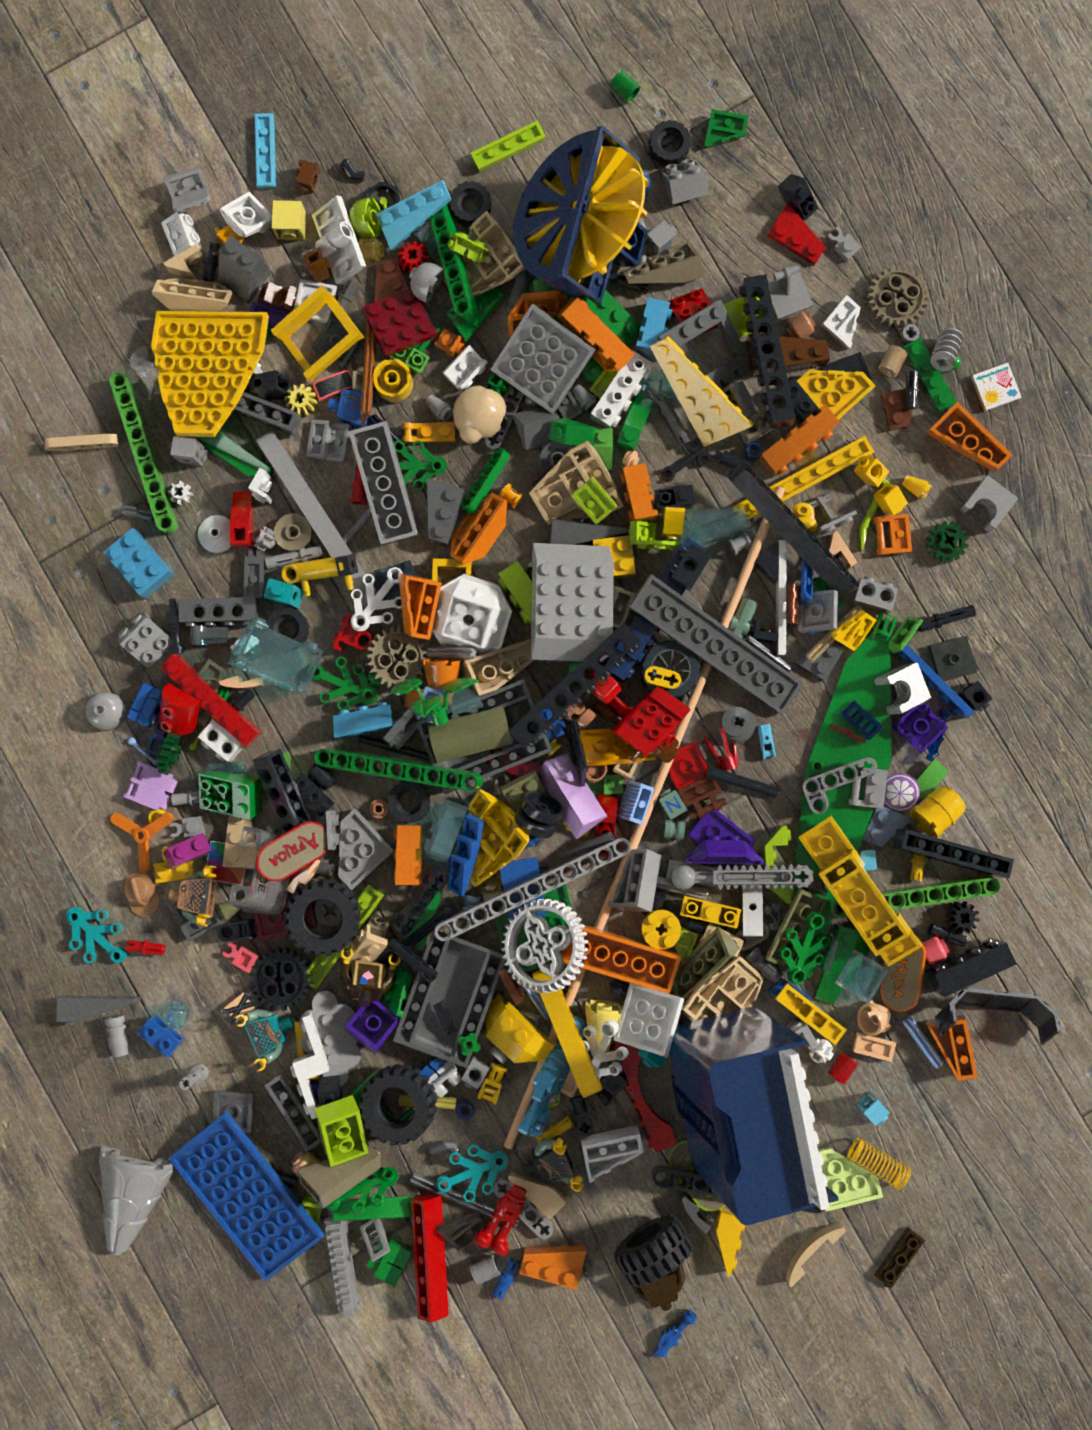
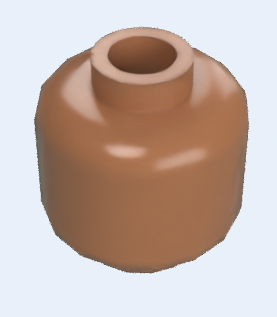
(801, 325)

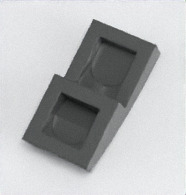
(692, 1209)

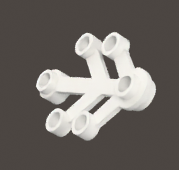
(374, 602)
(608, 1030)

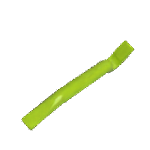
(867, 519)

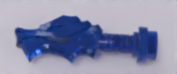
(945, 714)

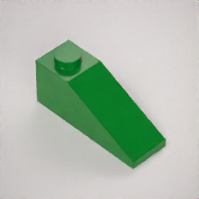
(634, 423)

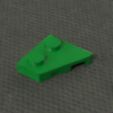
(725, 127)

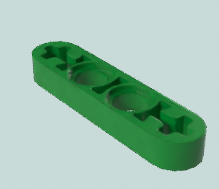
(485, 480)

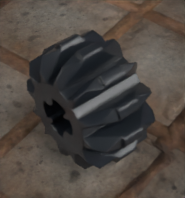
(969, 915)

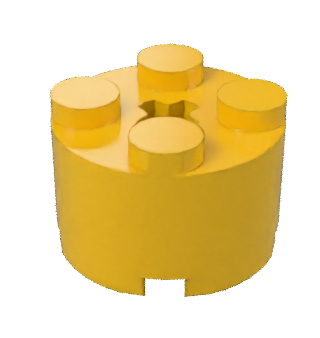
(394, 370)
(666, 938)

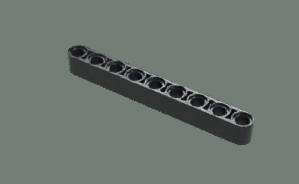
(793, 530)
(689, 1182)

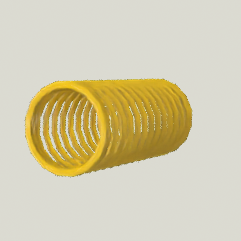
(857, 1152)

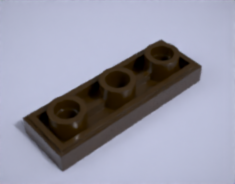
(891, 1267)

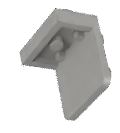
(187, 189)
(144, 640)

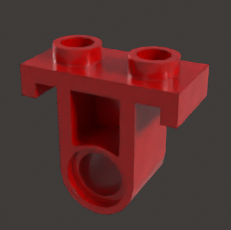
(350, 636)

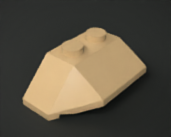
(191, 295)

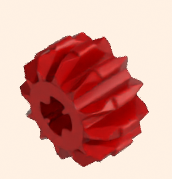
(409, 251)

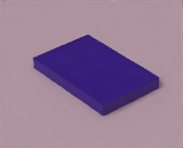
(717, 825)

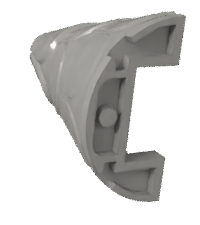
(129, 1194)

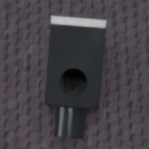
(268, 385)

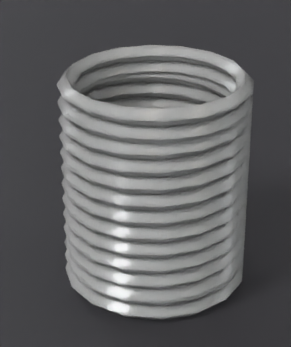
(485, 1269)

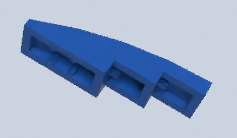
(466, 853)

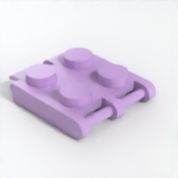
(151, 787)

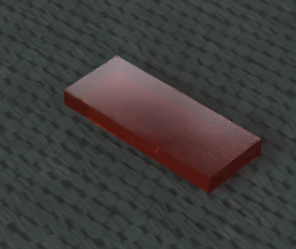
(847, 732)

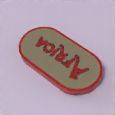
(292, 851)

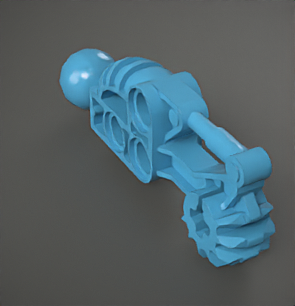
(548, 1083)

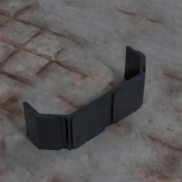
(1030, 1005)

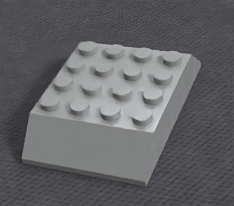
(570, 601)

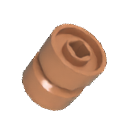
(582, 715)
(595, 773)

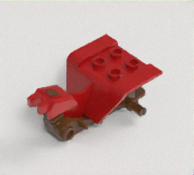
(645, 725)

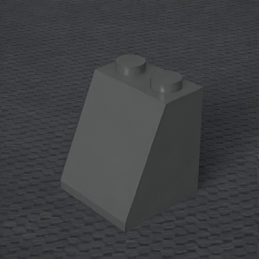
(241, 269)

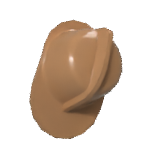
(141, 894)

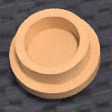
(630, 458)

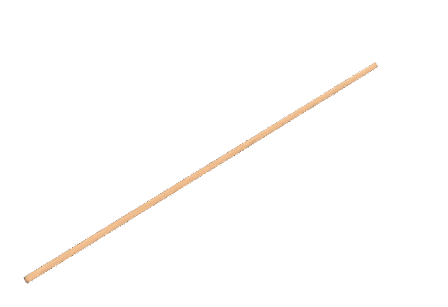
(658, 783)

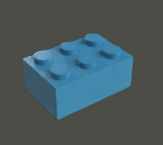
(139, 563)

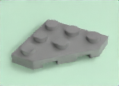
(360, 849)

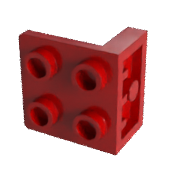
(690, 304)

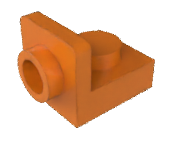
(450, 343)

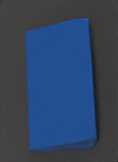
(806, 584)

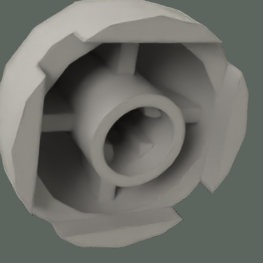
(425, 280)
(105, 711)

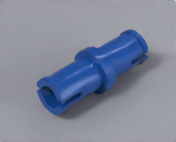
(506, 1278)

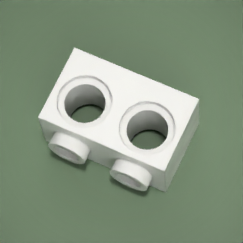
(218, 745)

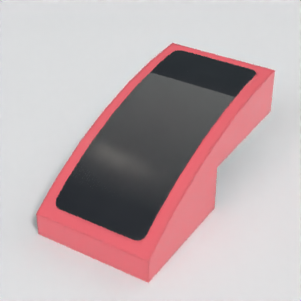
(332, 385)

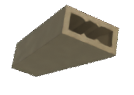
(329, 1183)

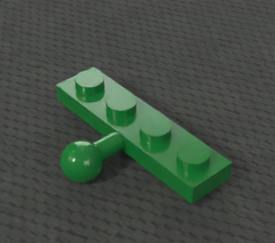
(929, 376)

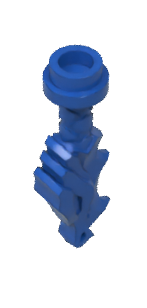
(670, 1336)

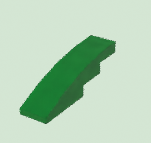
(391, 1208)

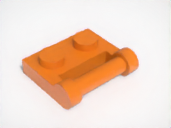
(898, 531)

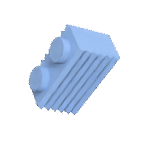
(635, 802)

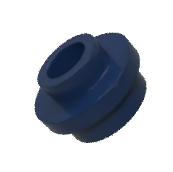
(753, 445)
(462, 1115)

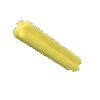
(444, 1102)

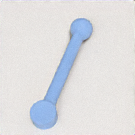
(132, 741)

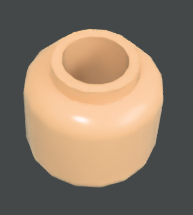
(303, 1160)

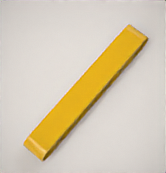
(570, 1039)

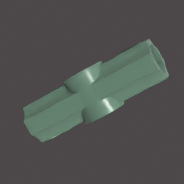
(741, 621)

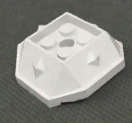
(482, 601)

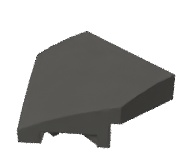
(402, 730)

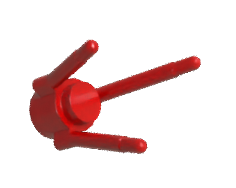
(728, 760)

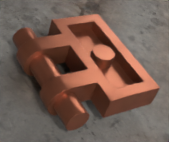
(793, 605)
(700, 791)

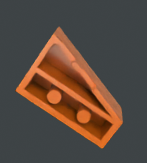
(638, 493)
(408, 855)
(554, 1264)

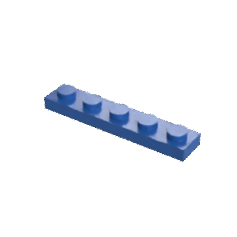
(934, 682)

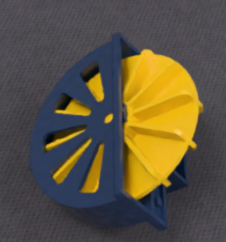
(582, 214)

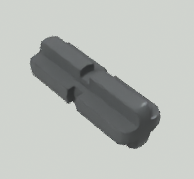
(135, 512)

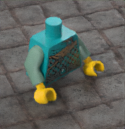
(266, 1033)

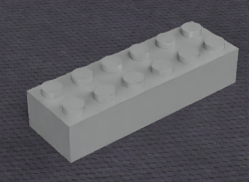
(383, 482)

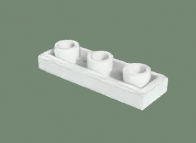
(752, 919)

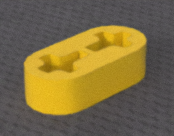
(664, 673)

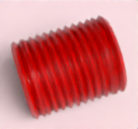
(842, 1068)

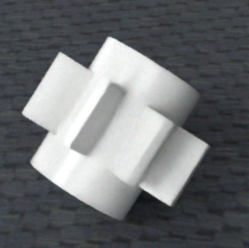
(176, 496)
(822, 1052)

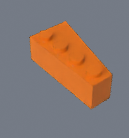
(610, 350)
(967, 436)

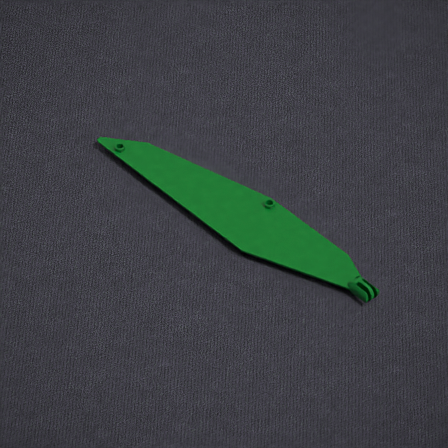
(837, 750)

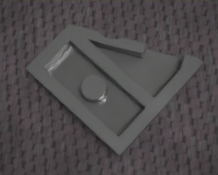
(823, 664)

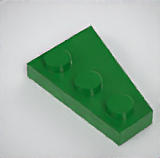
(485, 303)

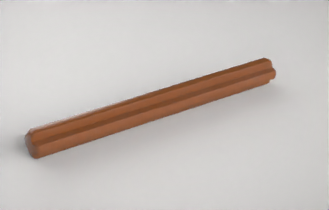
(369, 366)

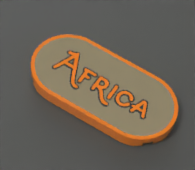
(903, 981)

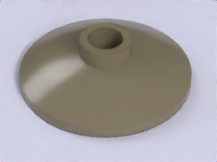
(289, 524)

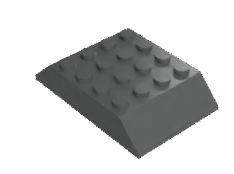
(516, 704)
(465, 986)

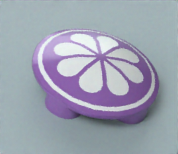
(901, 792)

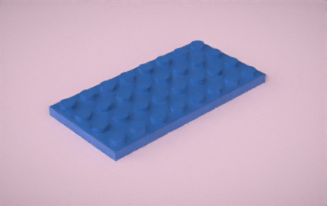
(246, 1196)

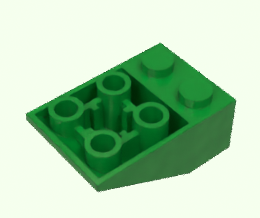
(231, 793)

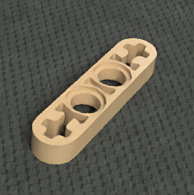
(81, 442)

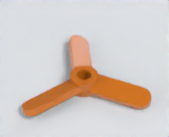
(148, 831)

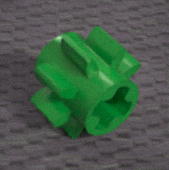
(497, 384)

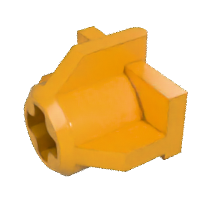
(226, 232)

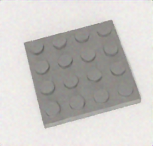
(543, 359)

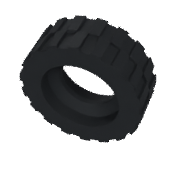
(669, 128)
(466, 189)
(292, 614)
(409, 816)

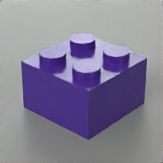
(372, 1025)

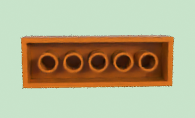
(627, 959)

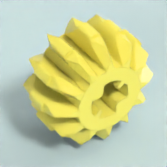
(293, 400)

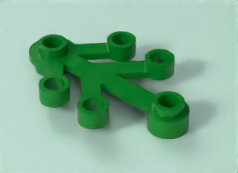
(415, 465)
(347, 685)
(805, 950)
(365, 1188)

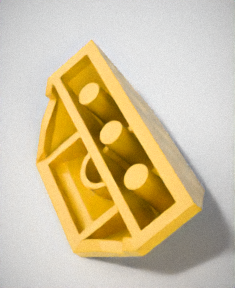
(515, 1033)

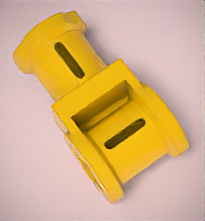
(492, 1086)

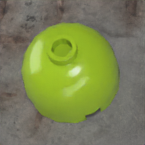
(364, 218)

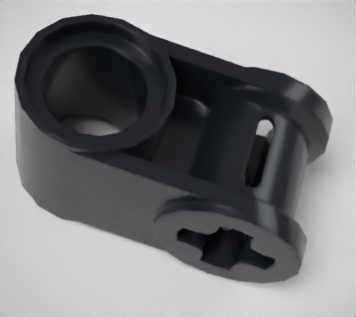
(240, 930)

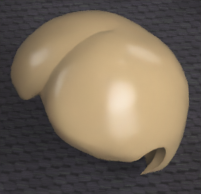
(478, 413)

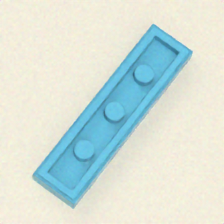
(265, 151)

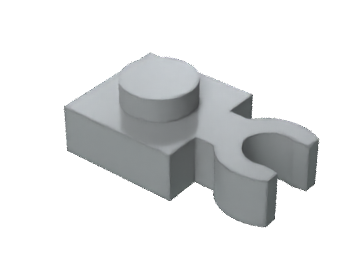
(846, 246)
(190, 826)

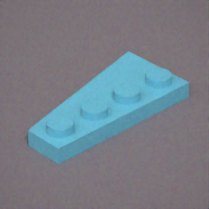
(411, 213)

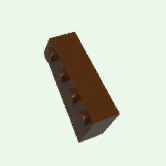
(797, 354)

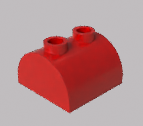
(178, 711)

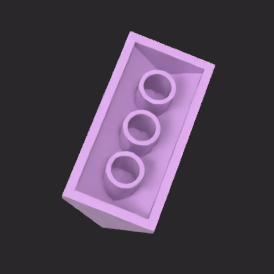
(579, 803)

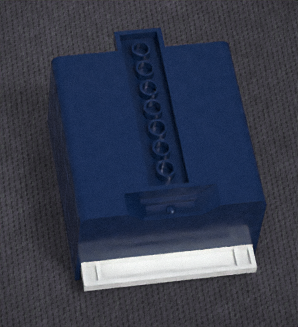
(748, 1114)

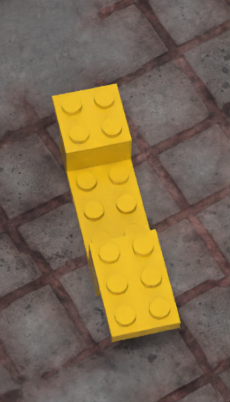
(857, 894)

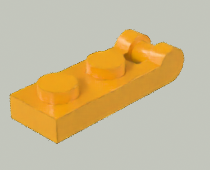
(429, 432)

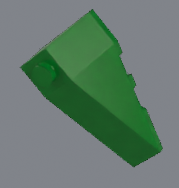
(848, 941)

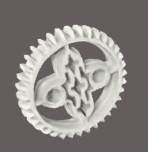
(544, 946)

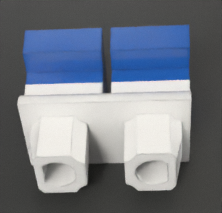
(438, 1071)

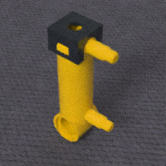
(322, 568)

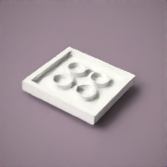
(649, 1019)

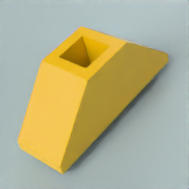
(710, 911)

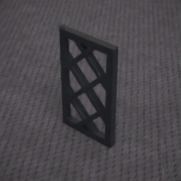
(577, 752)

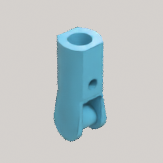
(765, 737)

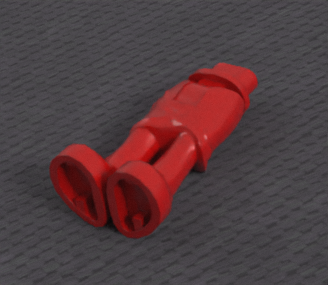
(507, 1210)

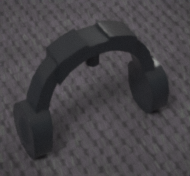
(382, 186)

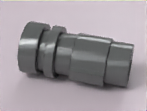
(763, 966)

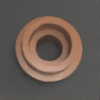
(385, 809)

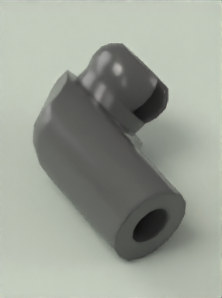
(440, 1146)

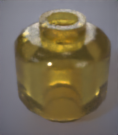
(371, 250)

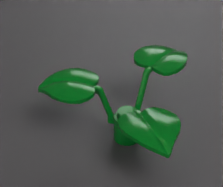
(432, 704)

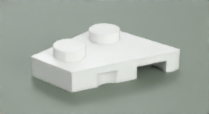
(842, 321)

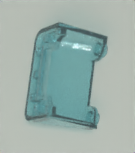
(276, 657)

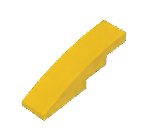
(810, 1014)

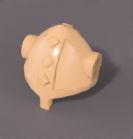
(873, 1019)

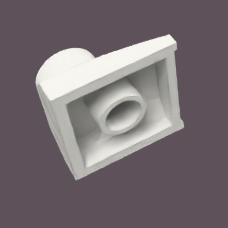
(246, 215)

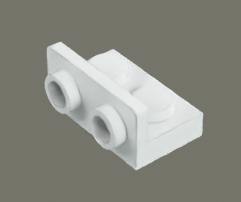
(180, 232)
(260, 484)

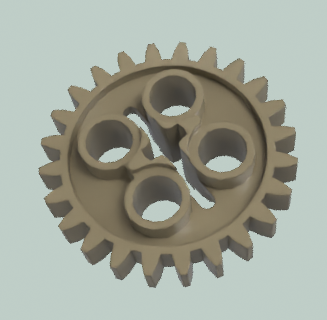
(906, 282)
(382, 647)

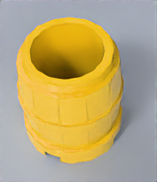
(938, 811)

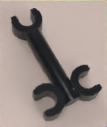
(696, 453)

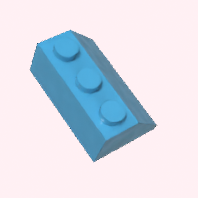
(363, 721)

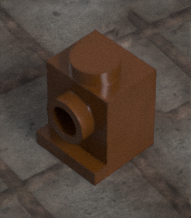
(307, 176)
(317, 265)

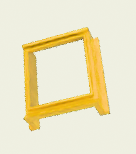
(304, 313)

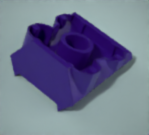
(920, 727)

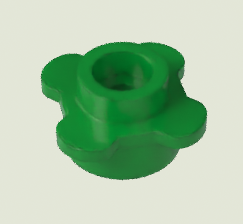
(473, 1047)

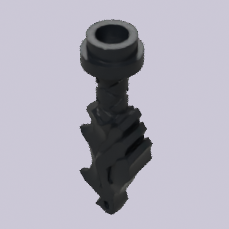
(176, 648)

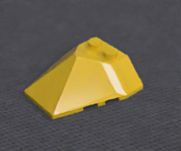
(500, 838)

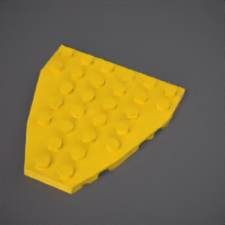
(205, 364)

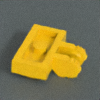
(164, 873)

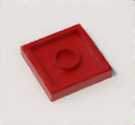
(687, 766)

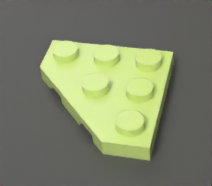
(848, 1180)

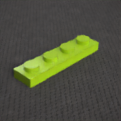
(508, 146)

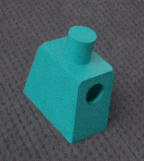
(283, 593)

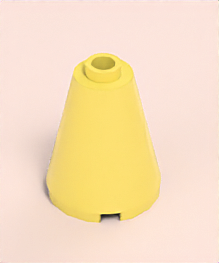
(599, 1012)

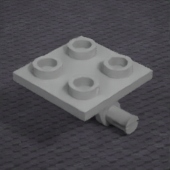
(789, 292)
(820, 502)

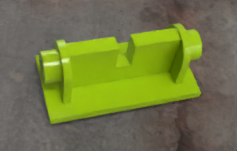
(461, 243)

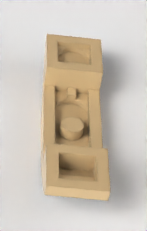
(830, 1232)

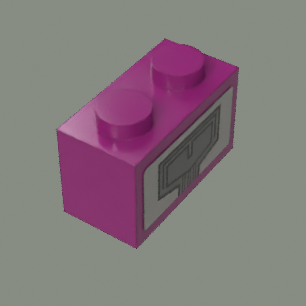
(187, 851)

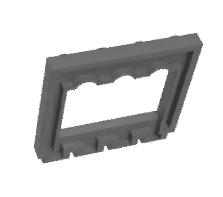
(702, 321)

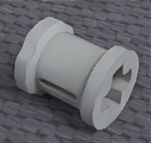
(740, 543)

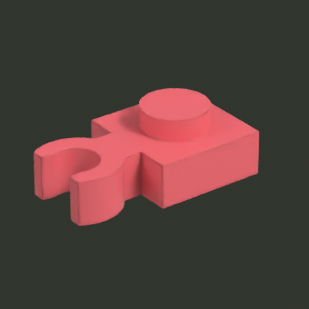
(243, 957)

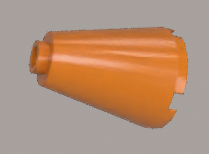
(441, 672)

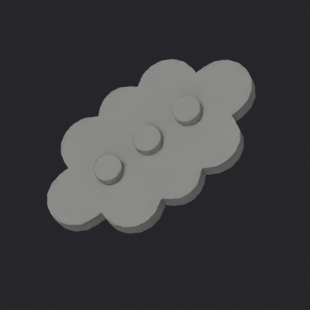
(330, 1023)

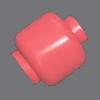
(935, 950)

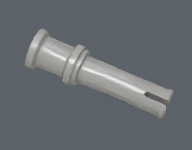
(194, 1076)

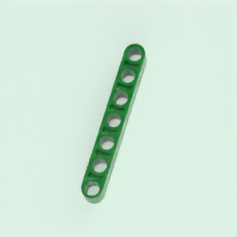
(453, 267)

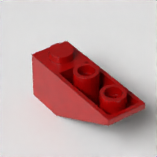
(242, 520)
(609, 805)

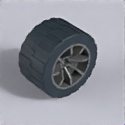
(673, 657)

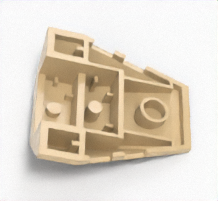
(499, 263)
(574, 469)
(726, 991)

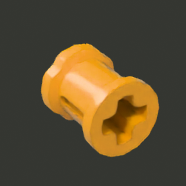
(511, 495)

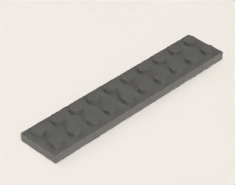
(715, 644)

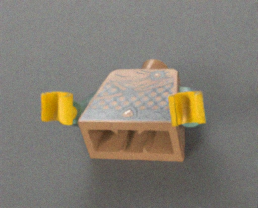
(197, 896)

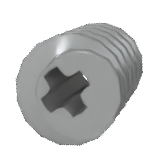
(946, 349)

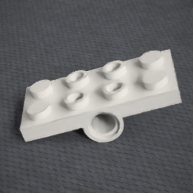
(338, 240)

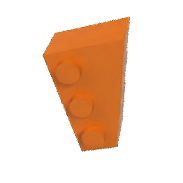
(418, 604)
(956, 1048)

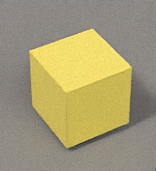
(289, 220)

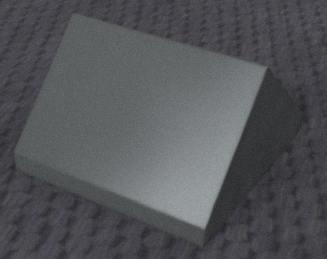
(534, 427)

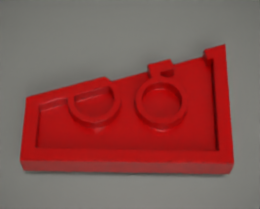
(796, 236)

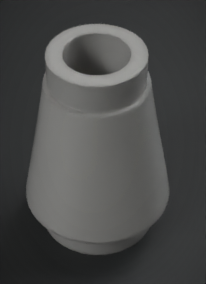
(585, 399)
(440, 408)

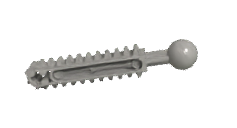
(685, 877)
(342, 1266)

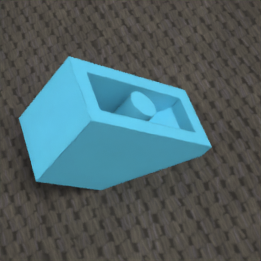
(873, 1109)

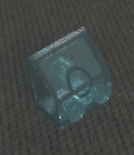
(861, 976)

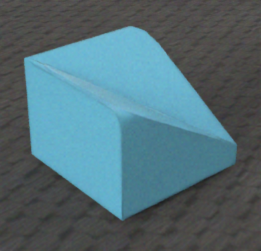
(869, 859)

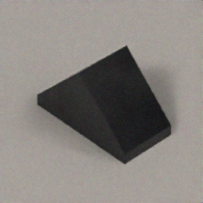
(769, 563)

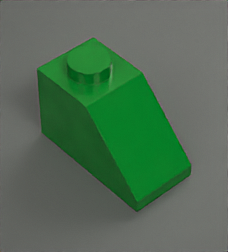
(571, 432)

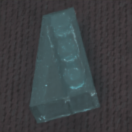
(717, 524)
(444, 833)

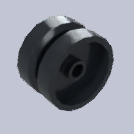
(538, 814)

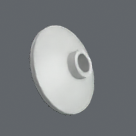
(217, 543)

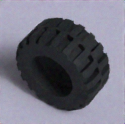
(310, 940)
(378, 1120)
(653, 1250)

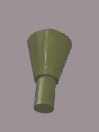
(227, 911)

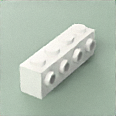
(620, 391)

